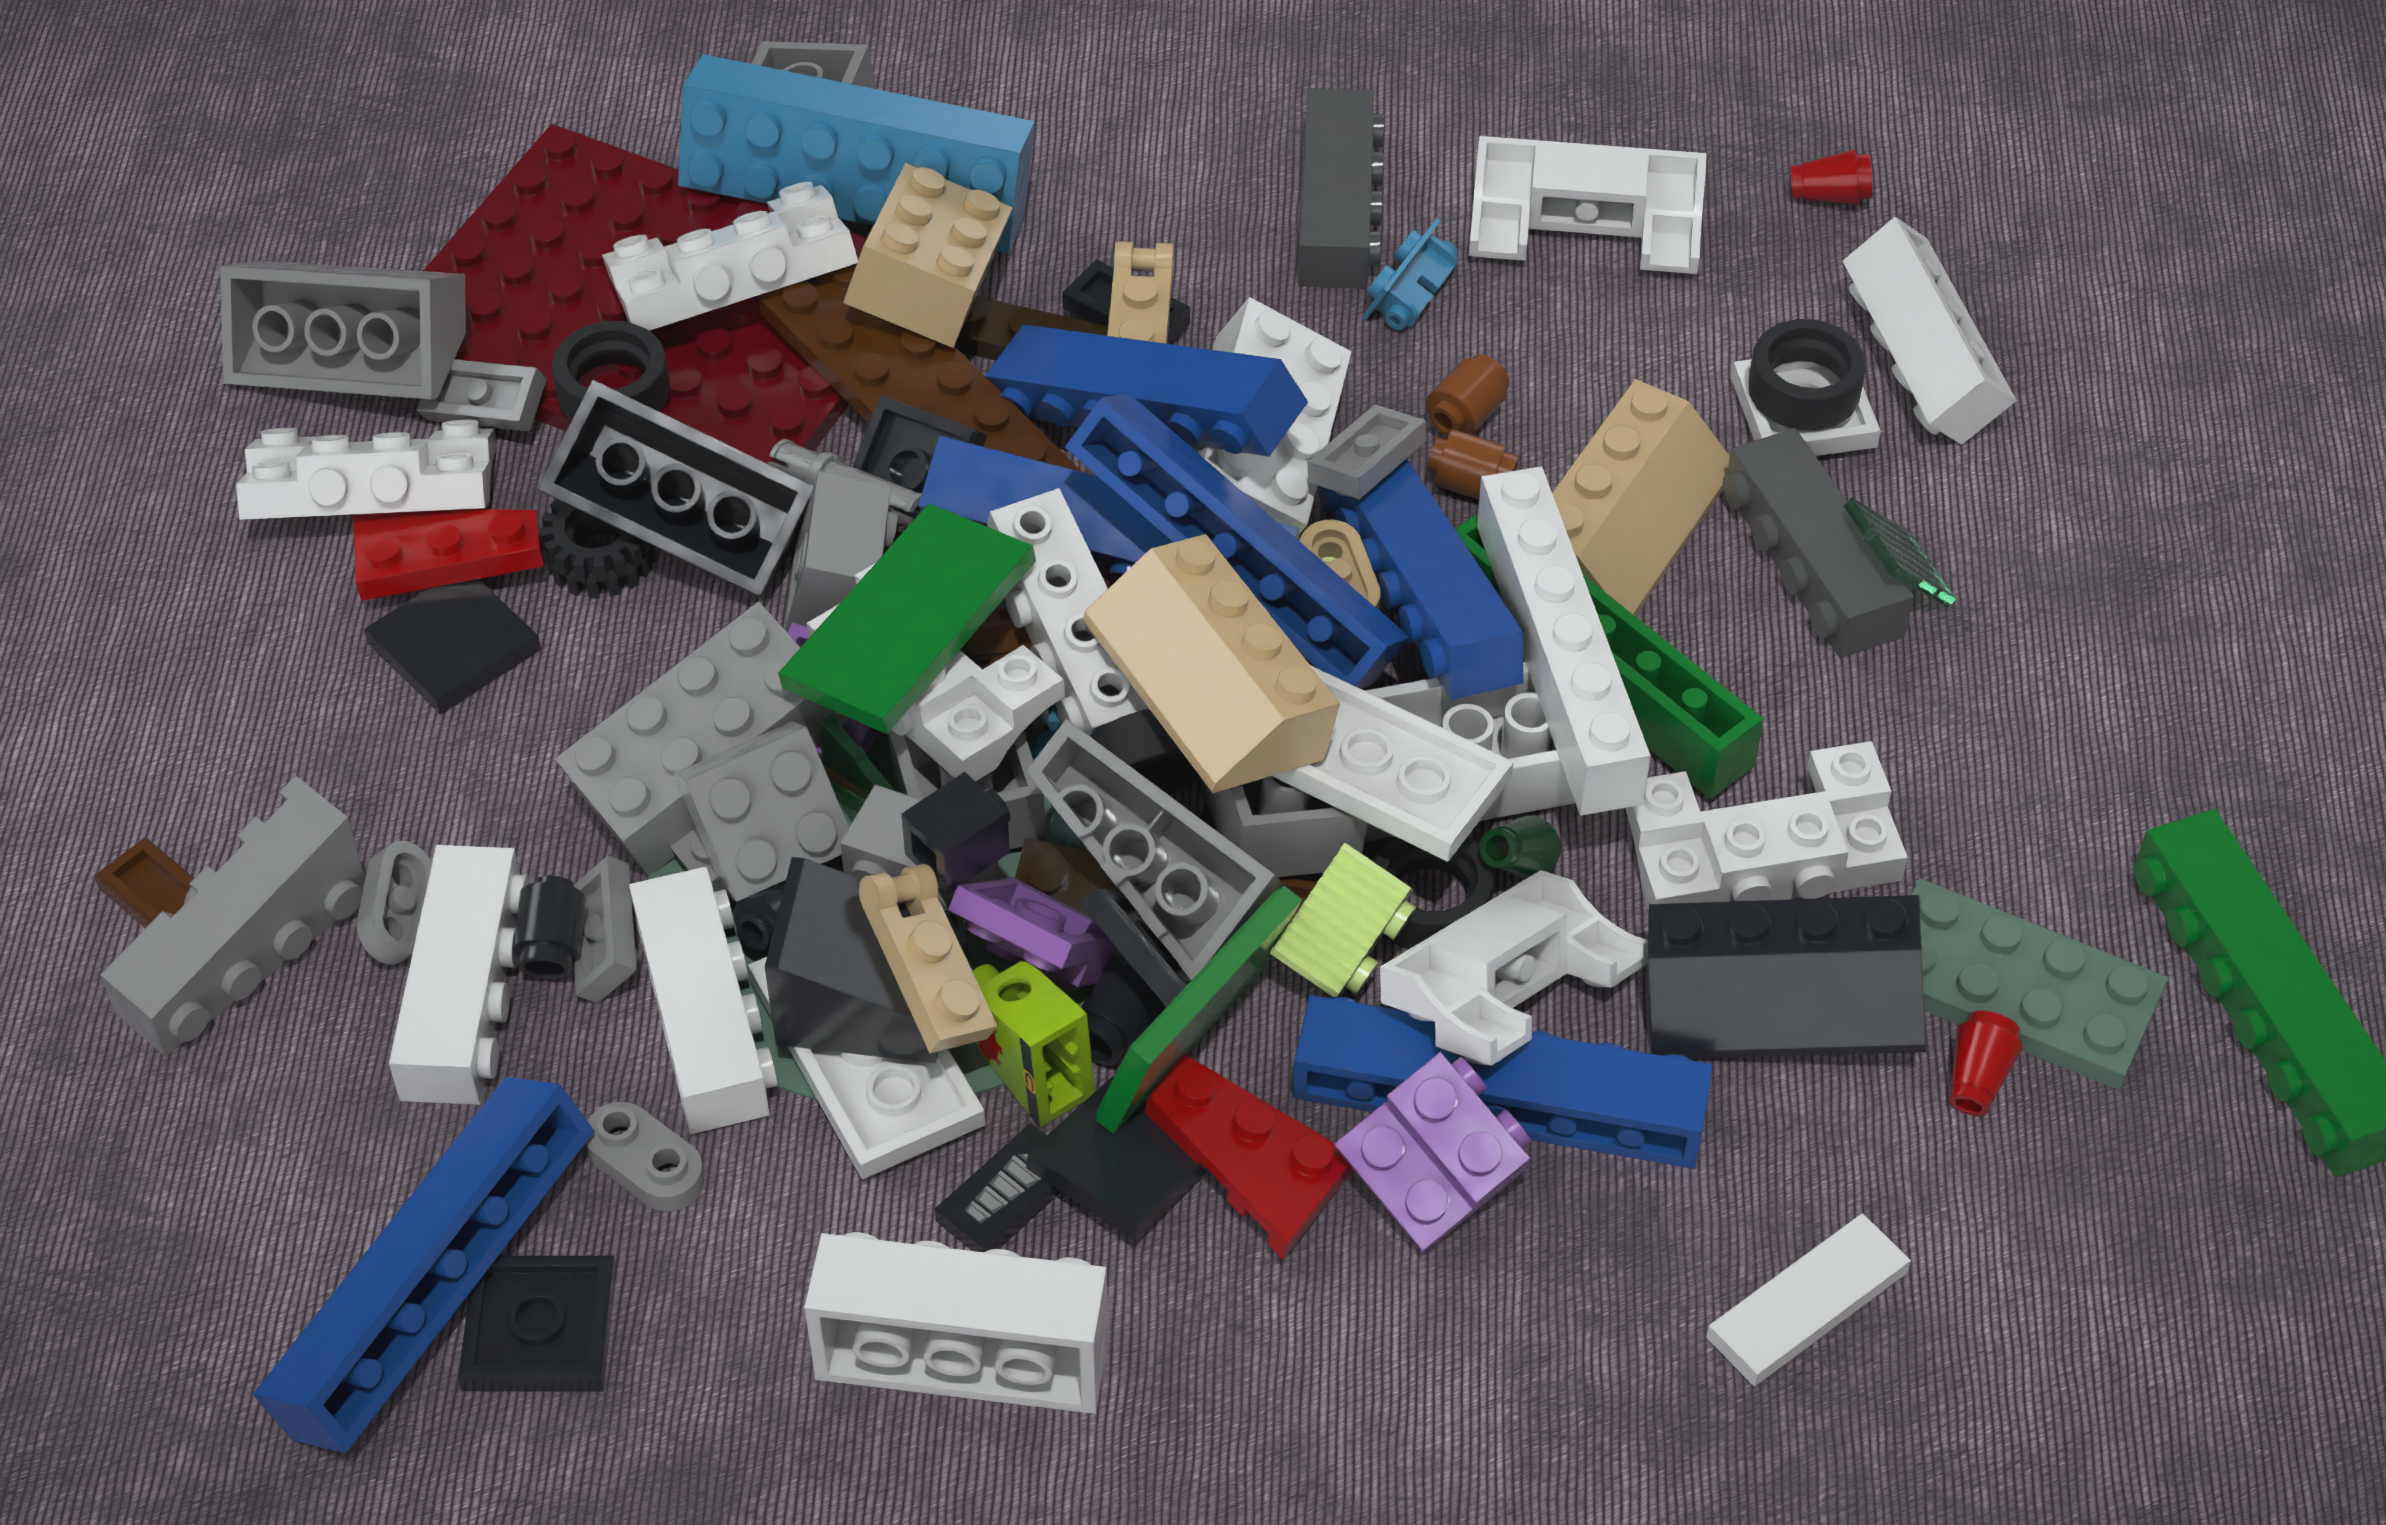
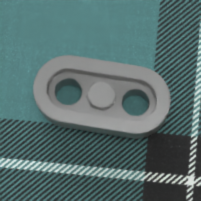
(393, 901)
(638, 1153)

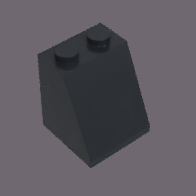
(831, 975)

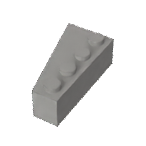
(1164, 859)
(239, 921)

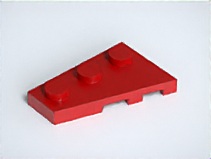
(441, 548)
(1257, 1152)

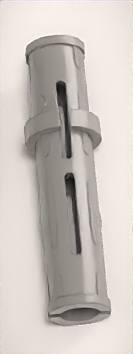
(806, 463)

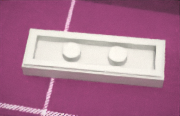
(1808, 1299)

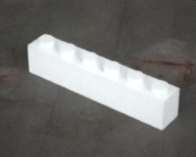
(1563, 642)

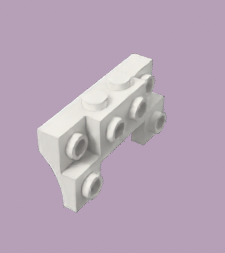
(1591, 192)
(732, 263)
(383, 475)
(973, 713)
(1774, 846)
(1501, 956)

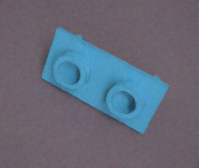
(1421, 260)

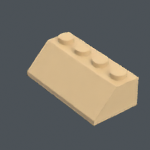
(1640, 492)
(1213, 665)

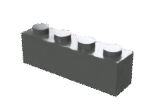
(1337, 189)
(1815, 543)

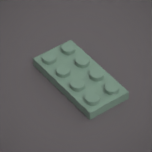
(2063, 994)

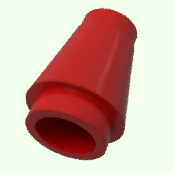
(1834, 178)
(1982, 1060)

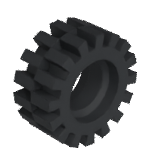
(591, 567)

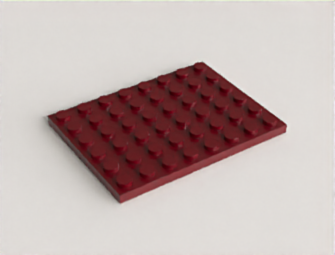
(542, 275)

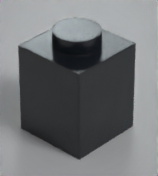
(957, 831)

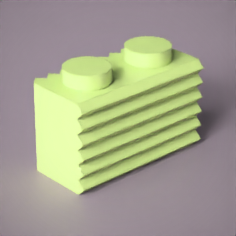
(1344, 922)

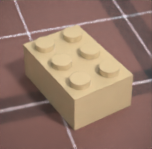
(928, 254)

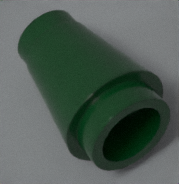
(1522, 847)

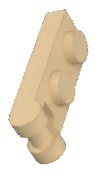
(1141, 302)
(926, 958)

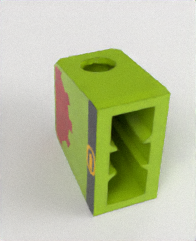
(1039, 1041)

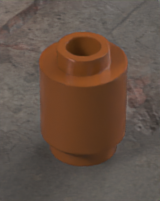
(1467, 395)
(1466, 458)

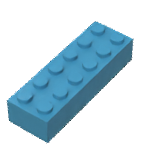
(769, 128)

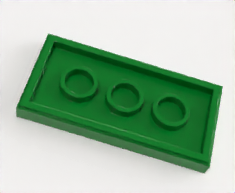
(907, 618)
(1196, 1009)

